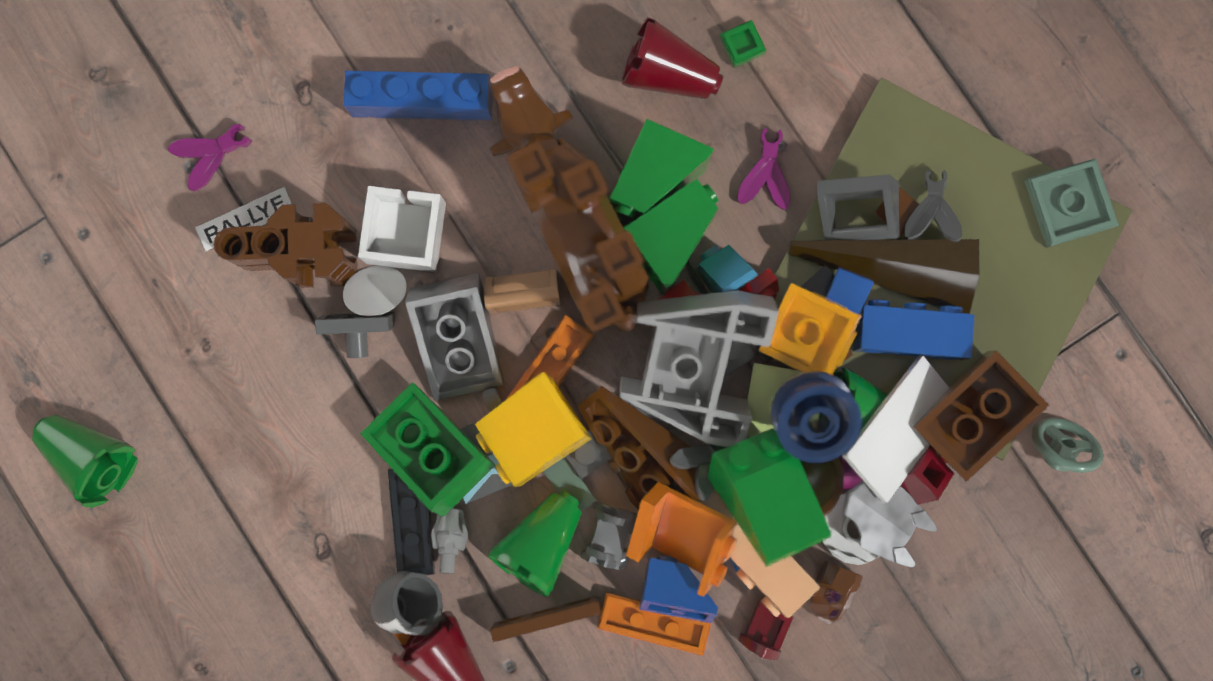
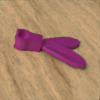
(210, 153)
(766, 170)

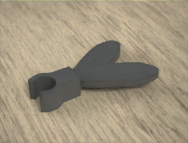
(934, 207)
(700, 458)

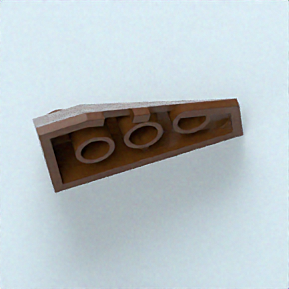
(637, 446)

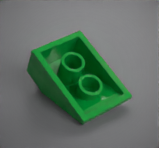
(427, 450)
(768, 496)

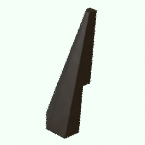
(929, 270)

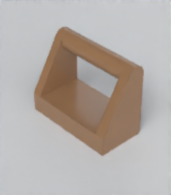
(522, 292)

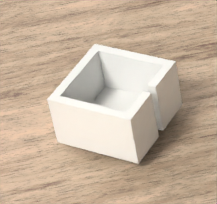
(401, 232)

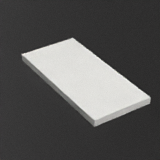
(889, 442)

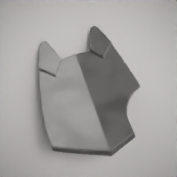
(886, 526)

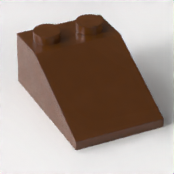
(980, 414)

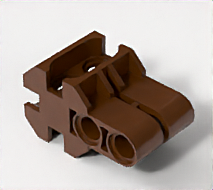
(301, 245)

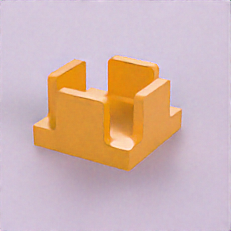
(812, 331)

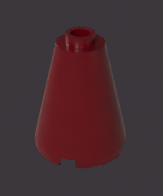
(669, 64)
(439, 654)

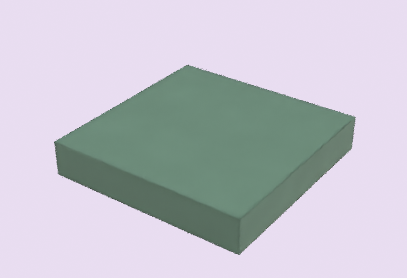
(1071, 203)

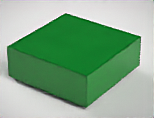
(742, 43)

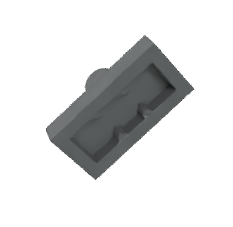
(355, 329)

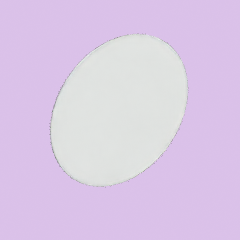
(374, 290)

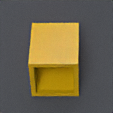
(531, 431)

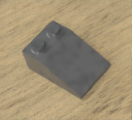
(455, 336)

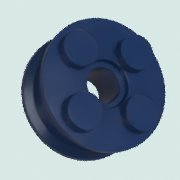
(821, 438)

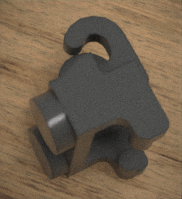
(610, 537)

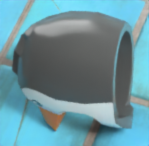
(404, 603)

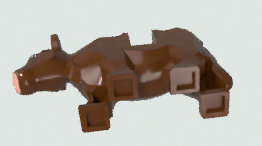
(569, 206)

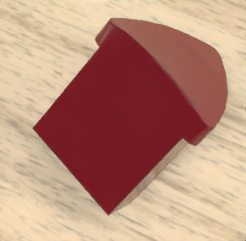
(765, 633)

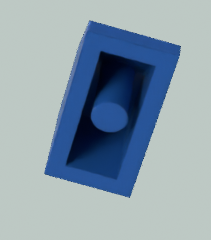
(672, 591)

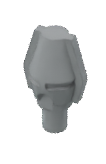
(449, 537)

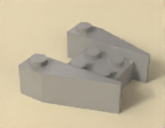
(691, 357)

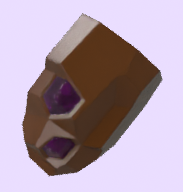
(836, 592)

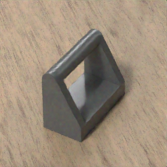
(859, 188)

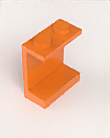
(684, 531)

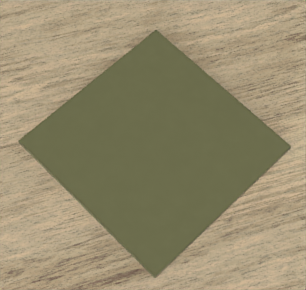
(1024, 290)

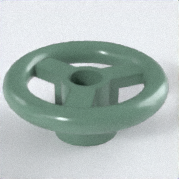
(1064, 449)

